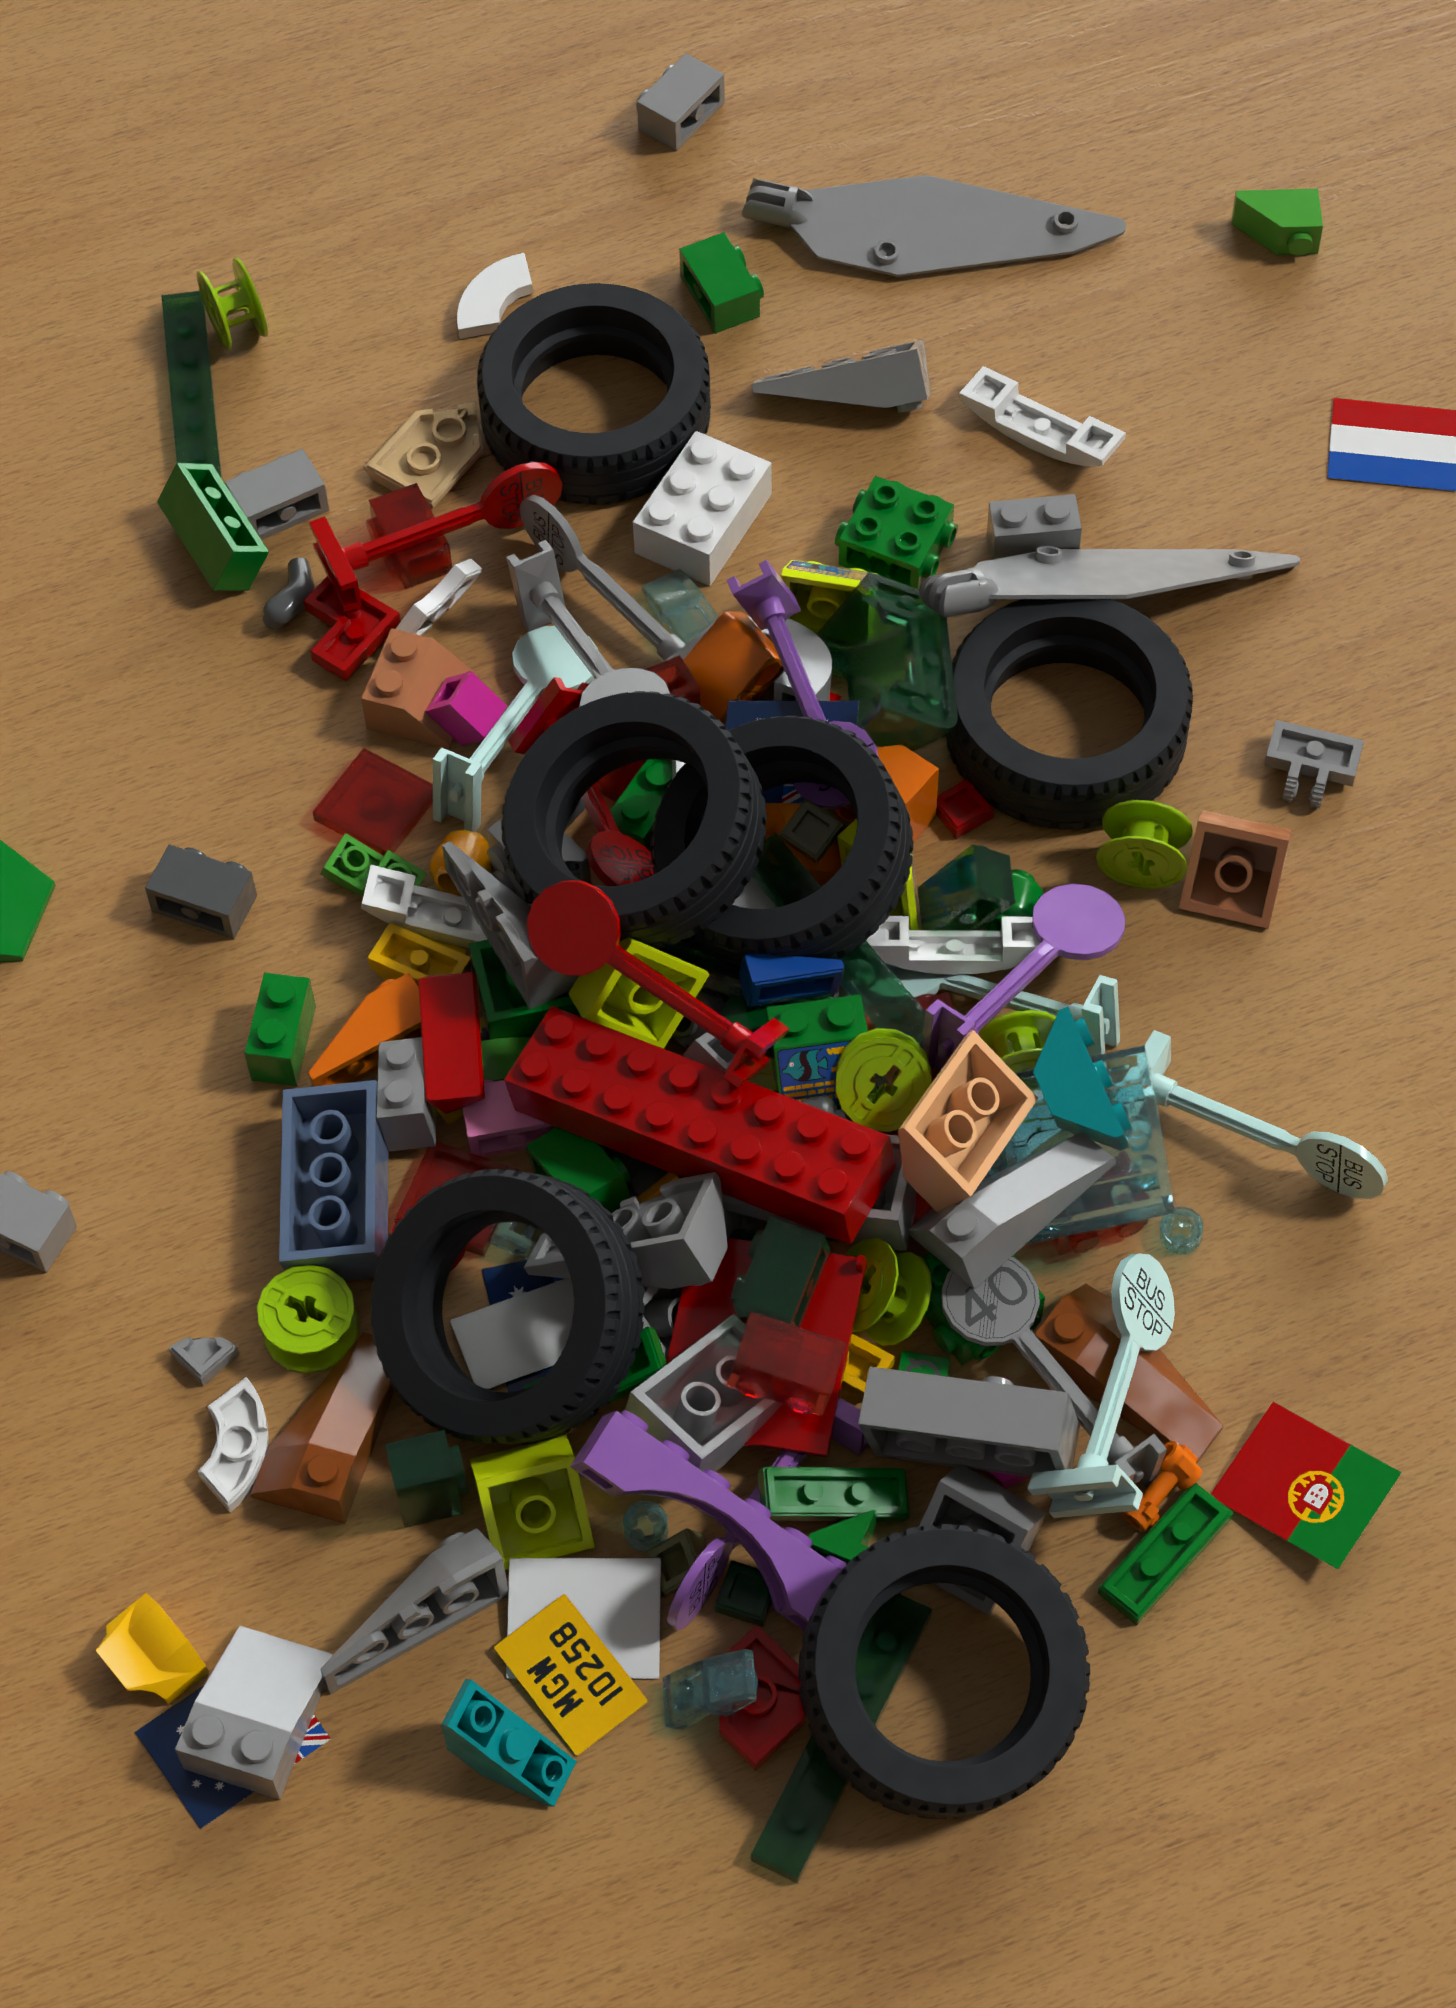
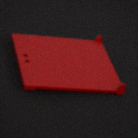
(829, 1314)

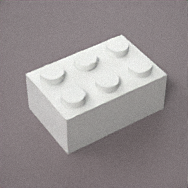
(702, 508)

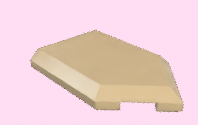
(429, 451)

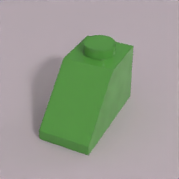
(1280, 219)

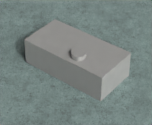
(968, 1422)

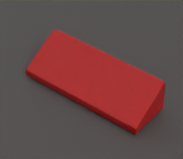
(451, 1040)

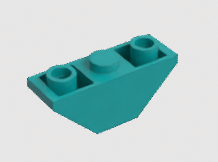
(1077, 1086)
(504, 1746)

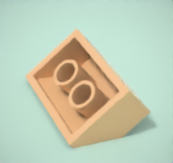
(962, 1123)

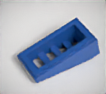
(787, 978)

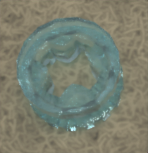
(1178, 1243)
(636, 1537)

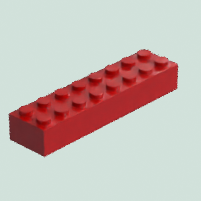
(698, 1123)

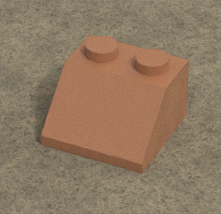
(404, 685)
(1234, 869)

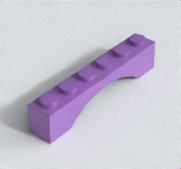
(630, 1461)

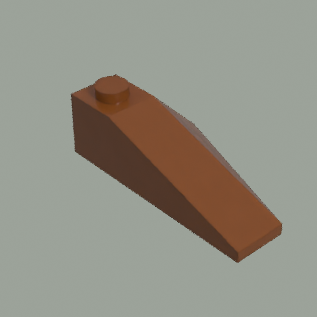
(1159, 1400)
(329, 1441)

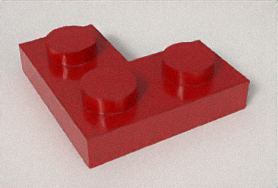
(352, 633)

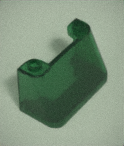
(894, 663)

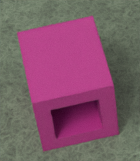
(466, 708)

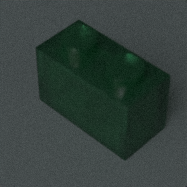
(967, 891)
(781, 1273)
(427, 1478)

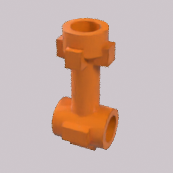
(1177, 1469)

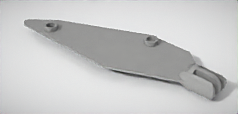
(926, 224)
(1091, 575)

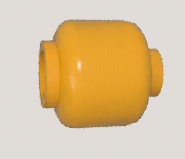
(470, 843)

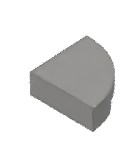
(204, 1356)

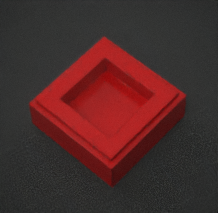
(963, 808)

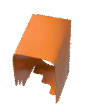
(732, 663)

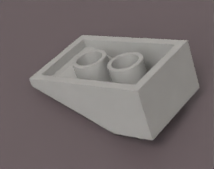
(695, 1406)
(253, 1712)

